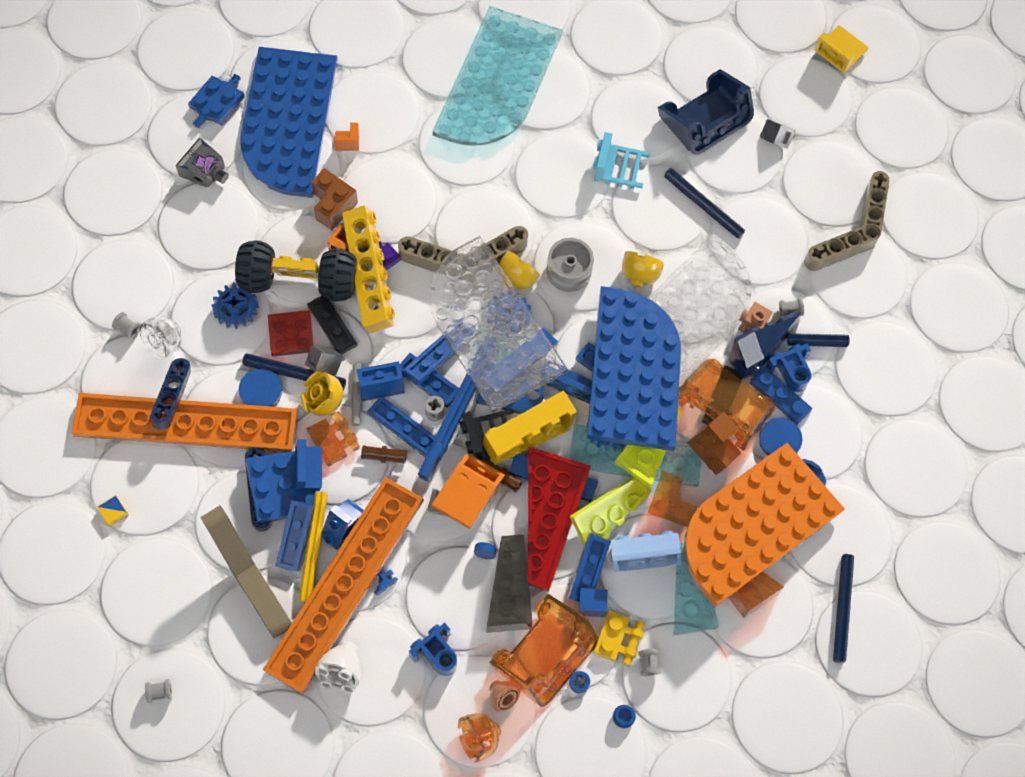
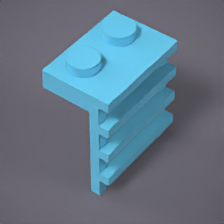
(605, 162)

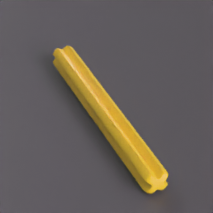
(313, 546)

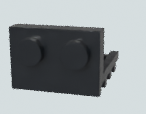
(474, 433)

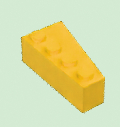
(530, 428)

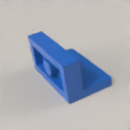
(380, 381)
(308, 466)

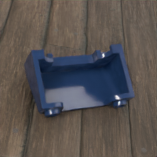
(712, 115)

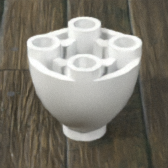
(340, 668)

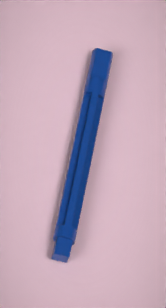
(447, 429)

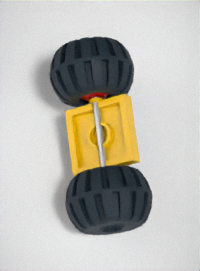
(257, 265)

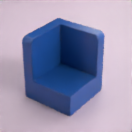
(593, 602)

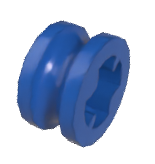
(573, 679)

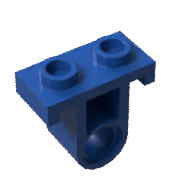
(792, 364)
(340, 523)
(434, 649)

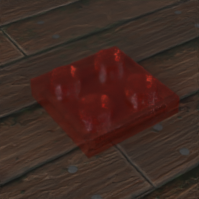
(290, 333)

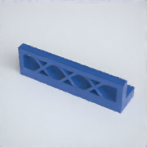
(573, 385)

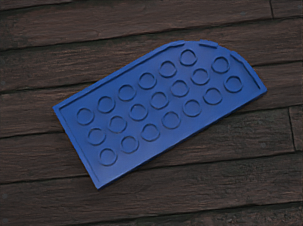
(287, 118)
(634, 372)

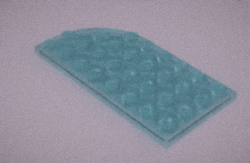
(497, 79)

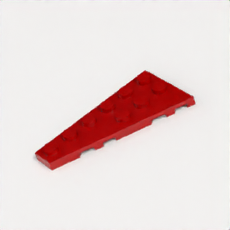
(553, 496)

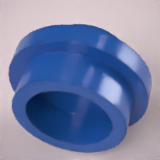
(624, 716)

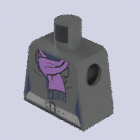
(202, 165)

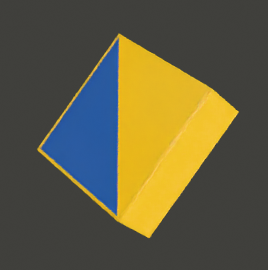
(112, 510)

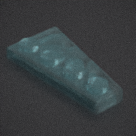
(692, 608)

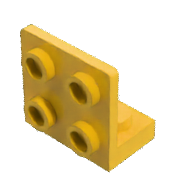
(840, 48)

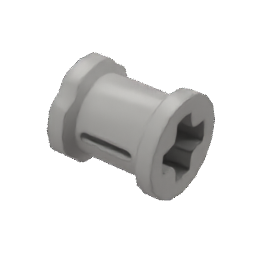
(789, 307)
(126, 325)
(431, 402)
(645, 656)
(158, 691)

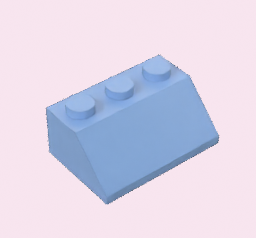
(646, 551)

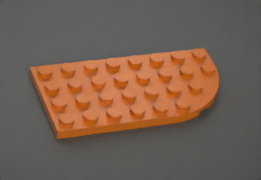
(755, 523)

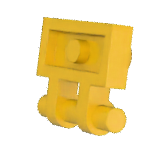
(612, 635)

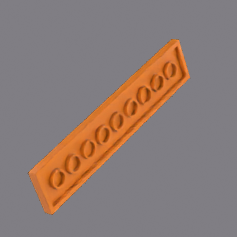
(193, 423)
(343, 585)

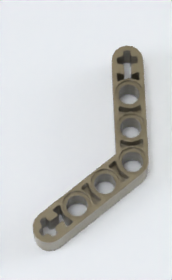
(512, 240)
(821, 256)
(246, 572)

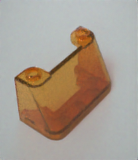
(718, 390)
(548, 651)

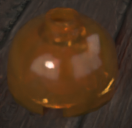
(479, 735)

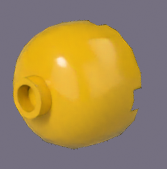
(641, 269)
(518, 272)
(322, 394)

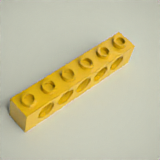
(354, 222)

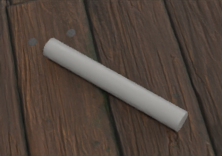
(356, 397)

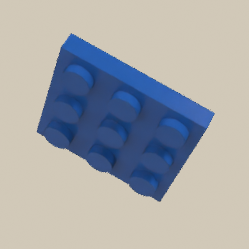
(274, 486)

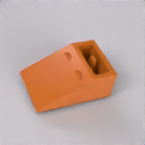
(468, 490)

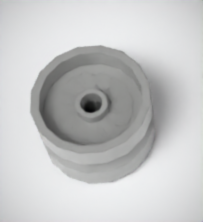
(569, 264)

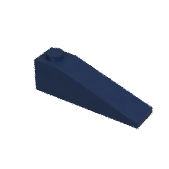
(756, 345)

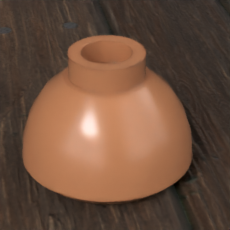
(503, 695)

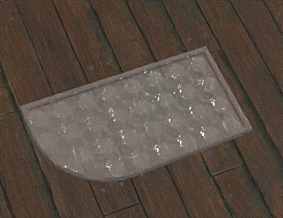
(705, 300)
(491, 327)

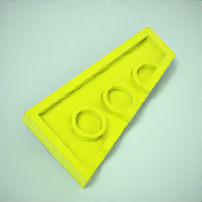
(642, 461)
(609, 510)

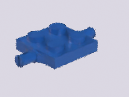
(216, 100)

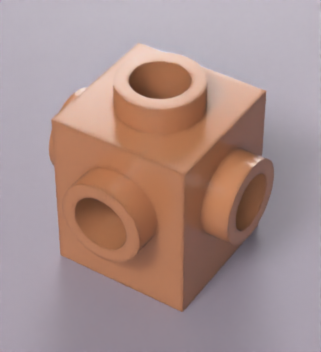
(755, 317)

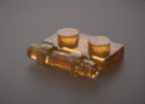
(324, 436)

